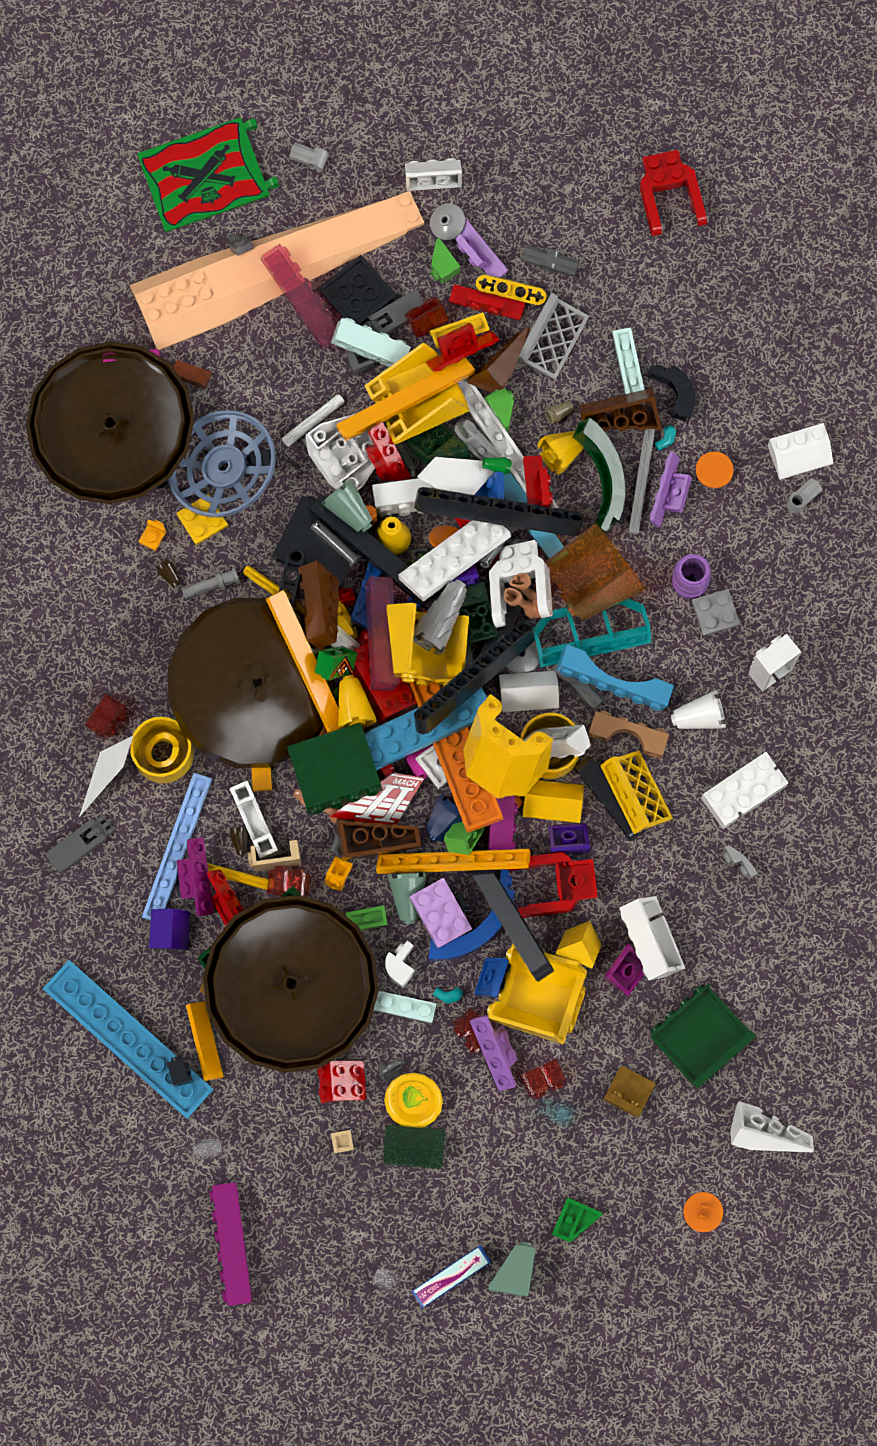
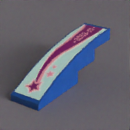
(451, 1276)

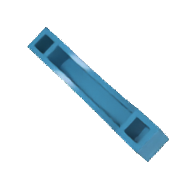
(577, 664)

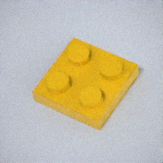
(199, 526)

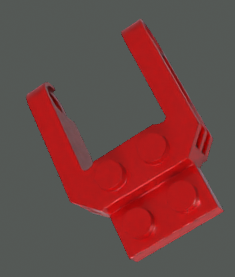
(664, 173)
(574, 883)

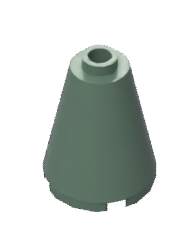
(349, 506)
(402, 887)

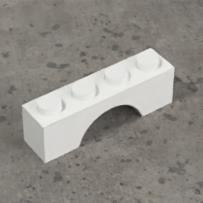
(254, 821)

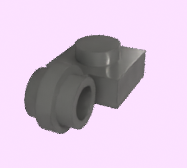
(239, 245)

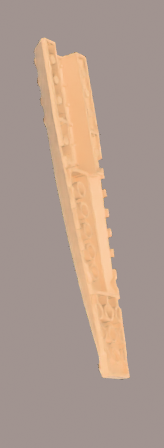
(228, 285)

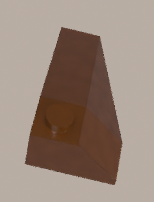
(501, 364)

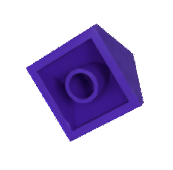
(569, 838)
(169, 929)

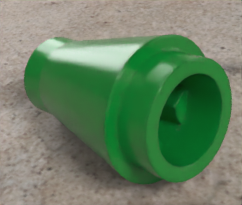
(498, 464)

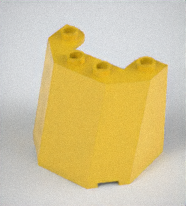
(417, 663)
(501, 759)
(541, 1007)

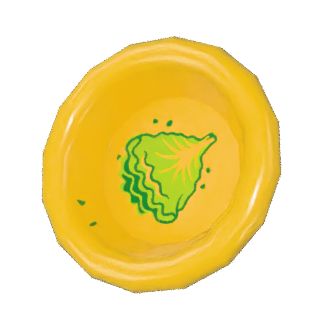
(413, 1100)

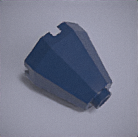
(442, 818)

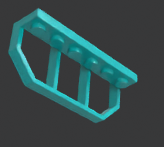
(595, 645)

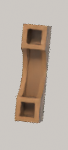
(606, 726)

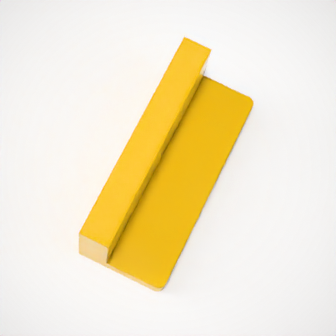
(478, 321)

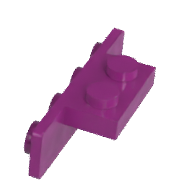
(193, 877)

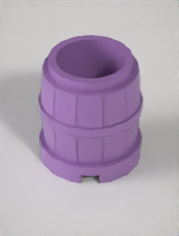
(691, 565)

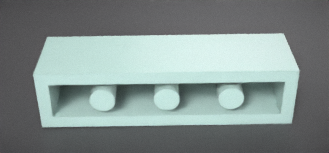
(369, 343)

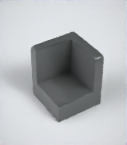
(359, 363)

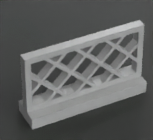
(541, 325)

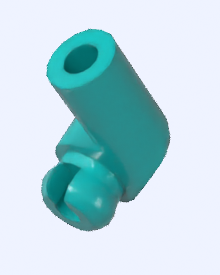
(668, 439)
(450, 996)

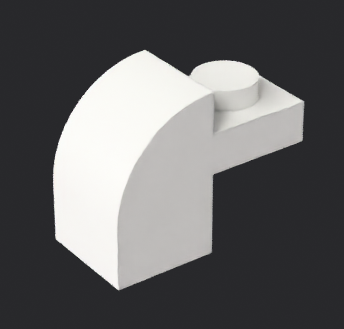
(395, 965)

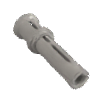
(219, 581)

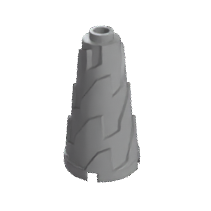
(437, 624)

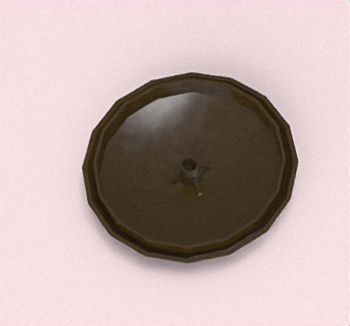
(85, 396)
(215, 691)
(330, 991)

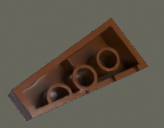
(624, 412)
(320, 604)
(374, 839)

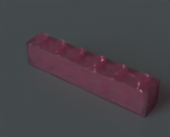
(300, 295)
(379, 595)

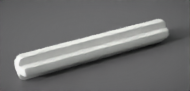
(313, 420)

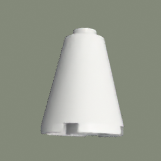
(700, 714)

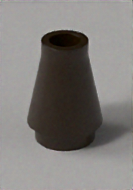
(168, 572)
(240, 839)

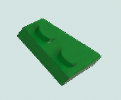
(574, 1220)

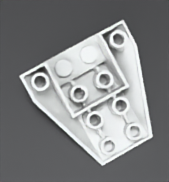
(340, 458)

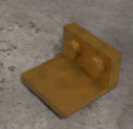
(629, 1091)

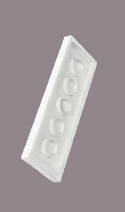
(452, 557)

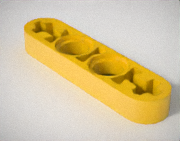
(510, 293)

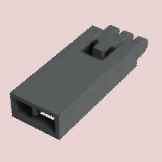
(396, 312)
(74, 848)

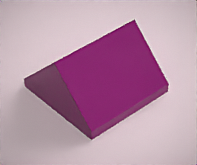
(625, 971)

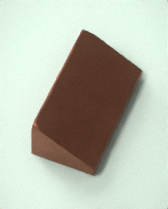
(192, 374)

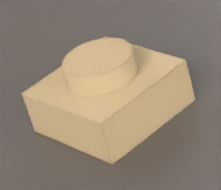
(342, 1141)

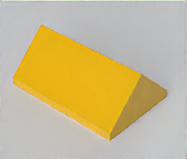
(554, 801)
(580, 944)

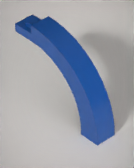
(477, 938)

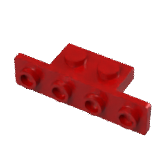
(486, 302)
(459, 345)
(386, 456)
(537, 481)
(225, 898)

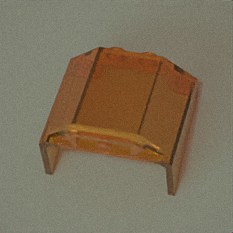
(592, 574)

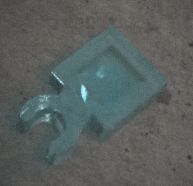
(559, 1114)

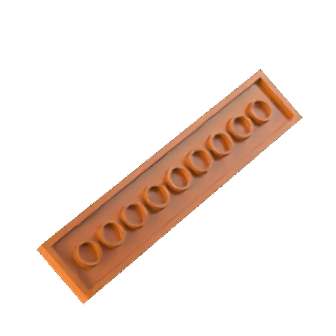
(474, 803)

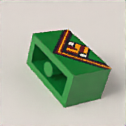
(335, 662)

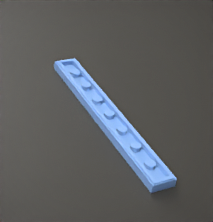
(177, 844)

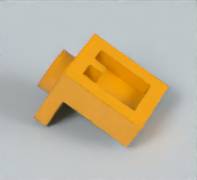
(153, 534)
(337, 874)

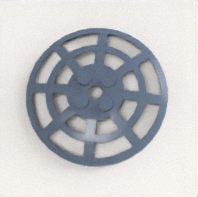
(225, 454)

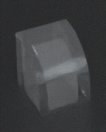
(385, 1279)

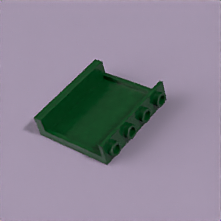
(334, 769)
(701, 1036)

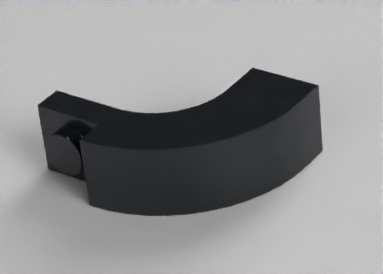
(682, 387)

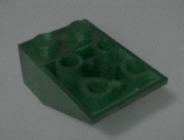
(438, 443)
(478, 608)

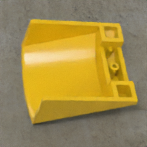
(425, 414)

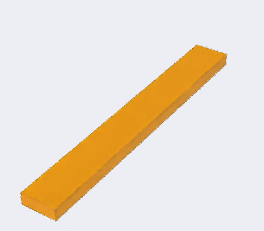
(405, 399)
(304, 659)
(453, 861)

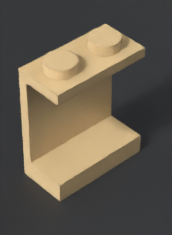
(293, 860)

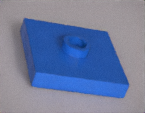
(491, 977)

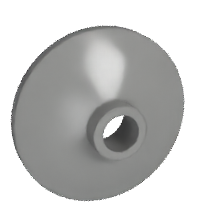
(452, 227)
(526, 663)

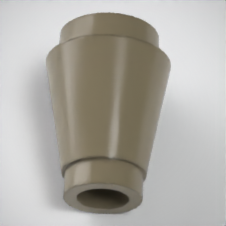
(557, 412)

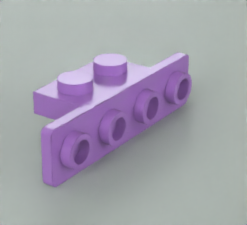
(479, 252)
(672, 490)
(496, 1050)

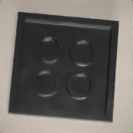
(357, 291)

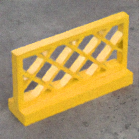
(627, 796)

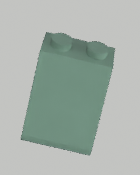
(515, 1272)

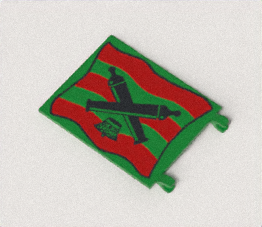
(204, 174)

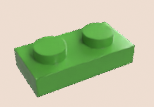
(369, 917)

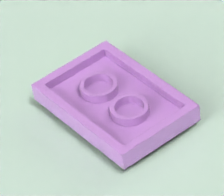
(440, 913)

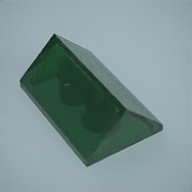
(414, 1146)

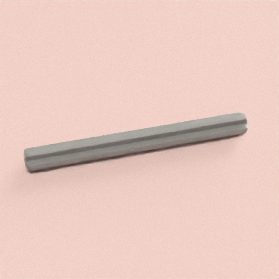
(641, 481)

